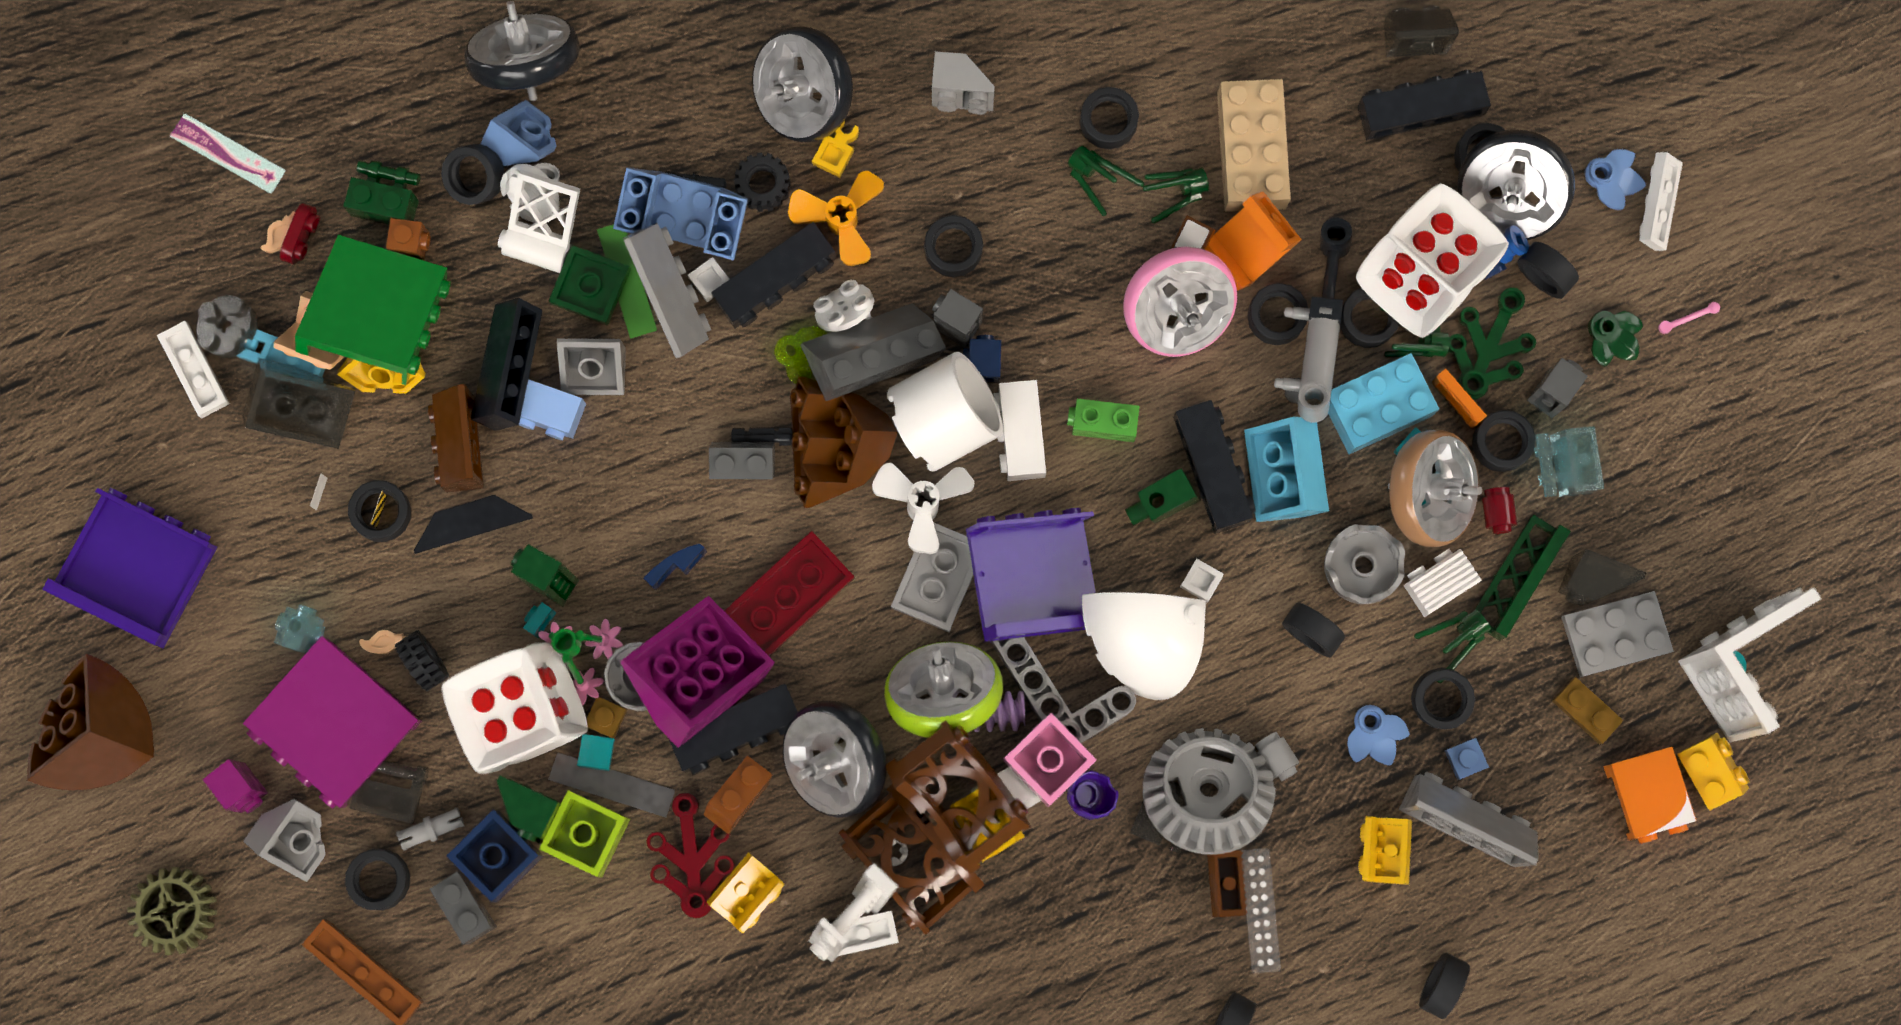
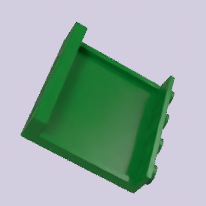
(373, 306)

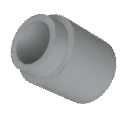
(1278, 756)

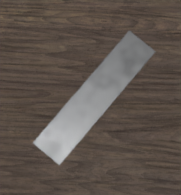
(612, 785)

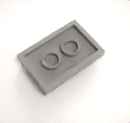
(936, 581)
(1617, 634)

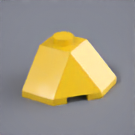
(369, 377)

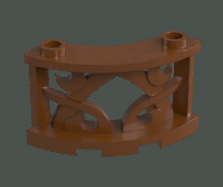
(907, 814)
(955, 839)

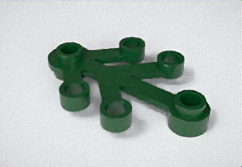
(1488, 349)

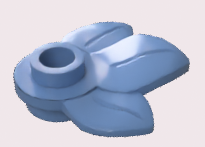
(1618, 179)
(1376, 740)

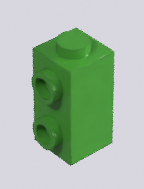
(1104, 420)

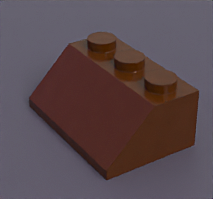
(455, 440)

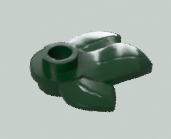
(1618, 339)

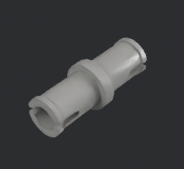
(430, 829)

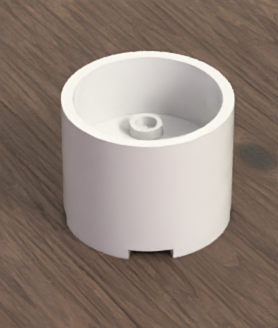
(945, 411)

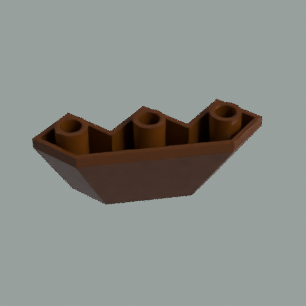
(835, 442)

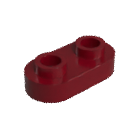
(295, 242)

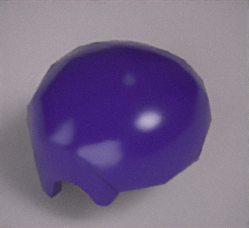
(1092, 795)

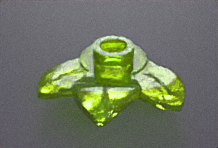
(797, 364)

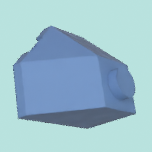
(520, 135)

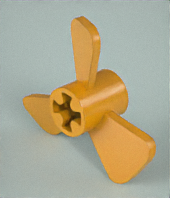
(809, 209)

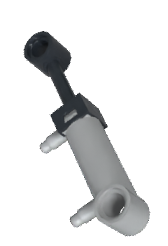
(1323, 329)

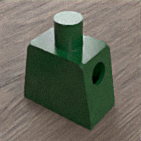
(1177, 496)

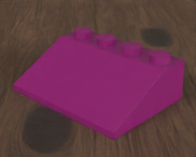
(695, 670)

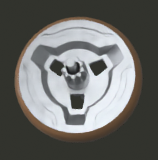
(1412, 481)

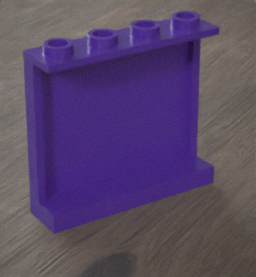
(133, 568)

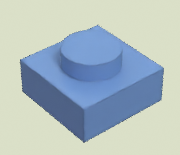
(1466, 759)

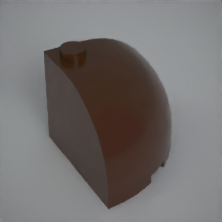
(91, 731)

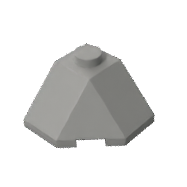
(289, 838)

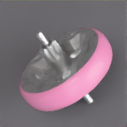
(1168, 287)

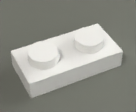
(870, 933)

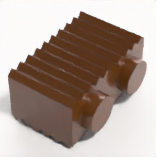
(1227, 884)

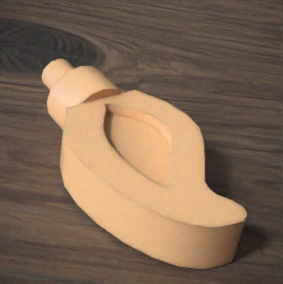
(276, 234)
(382, 642)

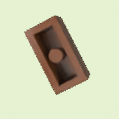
(737, 794)

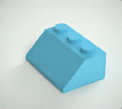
(1286, 469)

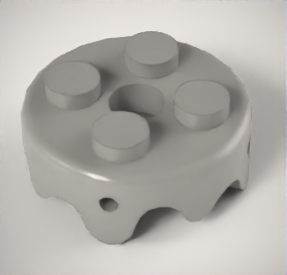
(1380, 548)

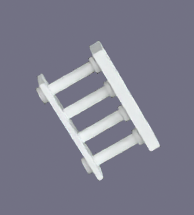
(871, 895)

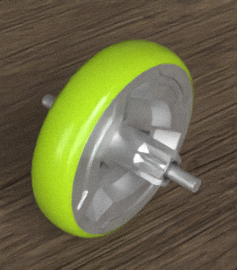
(943, 673)

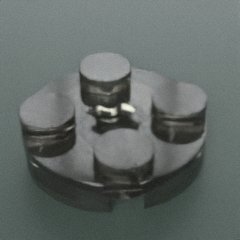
(213, 317)

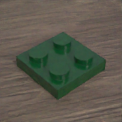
(589, 285)

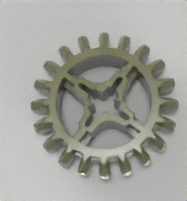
(174, 923)

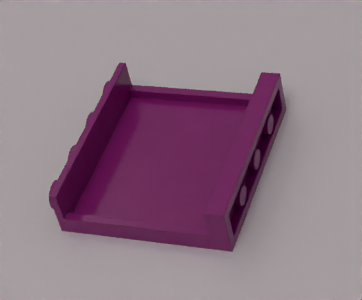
(330, 722)

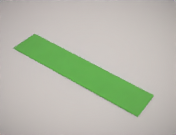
(633, 296)

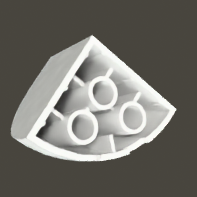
(1146, 639)

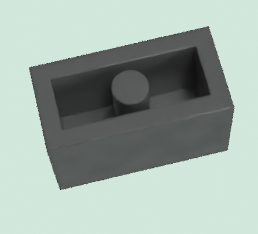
(957, 317)
(1557, 387)
(742, 460)
(463, 908)

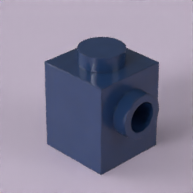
(986, 356)

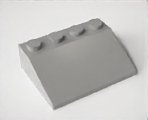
(666, 288)
(1470, 821)

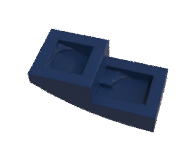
(683, 560)

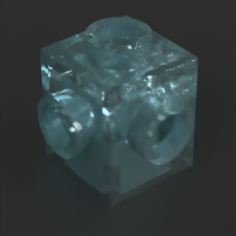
(290, 623)

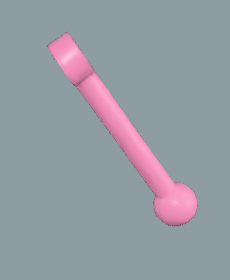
(1666, 326)

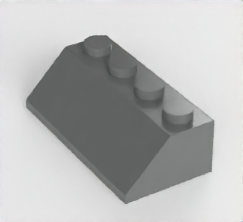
(873, 350)

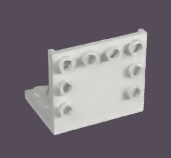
(1722, 681)

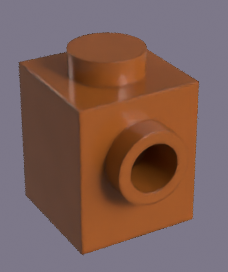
(408, 238)

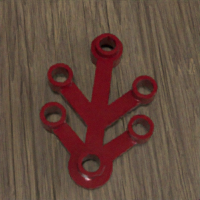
(690, 861)

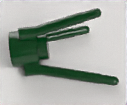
(1087, 163)
(1190, 182)
(1432, 345)
(1471, 629)

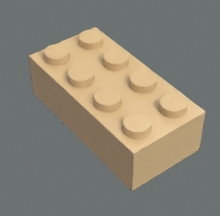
(1253, 142)

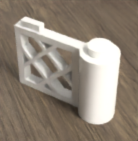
(528, 241)

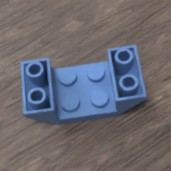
(688, 208)

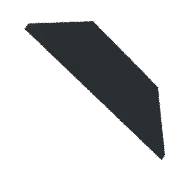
(469, 521)

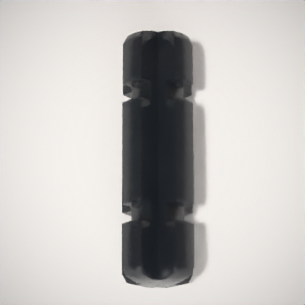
(763, 434)

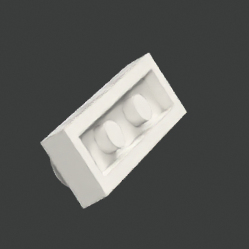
(1660, 201)
(193, 369)

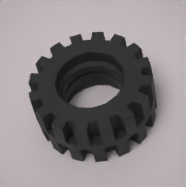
(757, 164)
(422, 660)

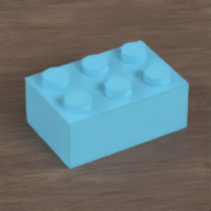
(1381, 403)

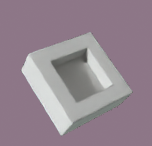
(708, 278)
(1202, 580)

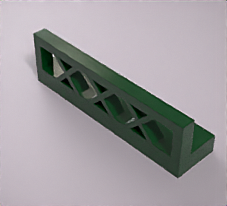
(1531, 578)

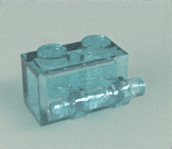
(1575, 462)

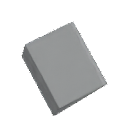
(592, 366)

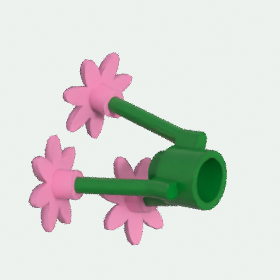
(569, 644)

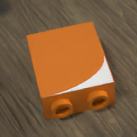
(1652, 794)

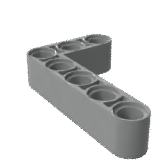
(1047, 691)

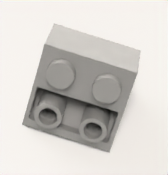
(960, 84)

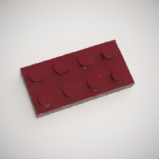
(790, 594)

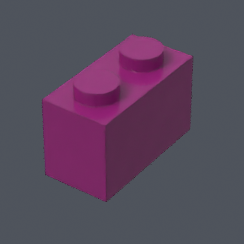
(236, 787)

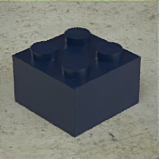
(495, 856)

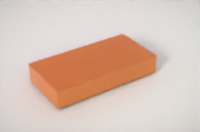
(1458, 398)

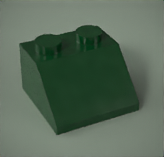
(527, 809)

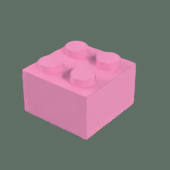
(1049, 760)

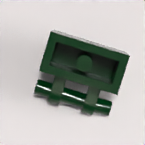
(380, 201)

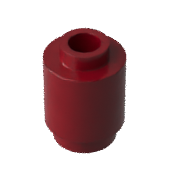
(1499, 510)

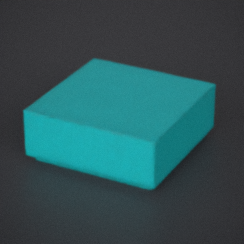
(596, 752)

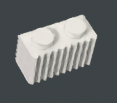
(1441, 582)

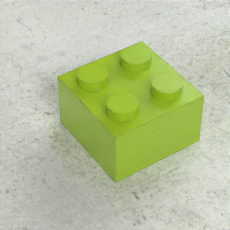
(584, 834)

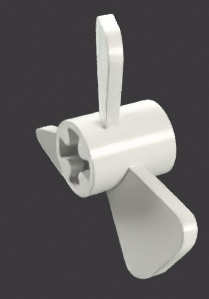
(895, 485)

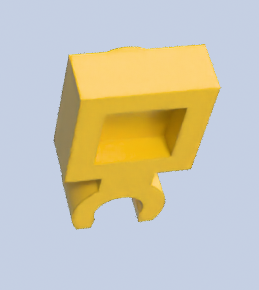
(835, 152)

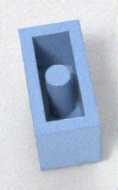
(551, 410)

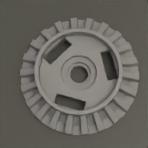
(1199, 823)

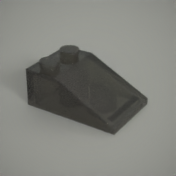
(297, 404)

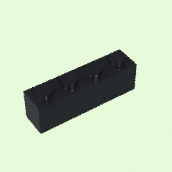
(1424, 104)
(774, 275)
(506, 364)
(1214, 467)
(736, 728)

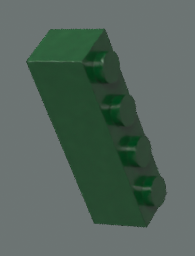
(544, 574)

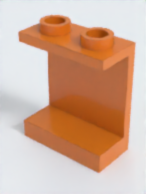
(1253, 240)

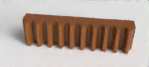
(362, 972)

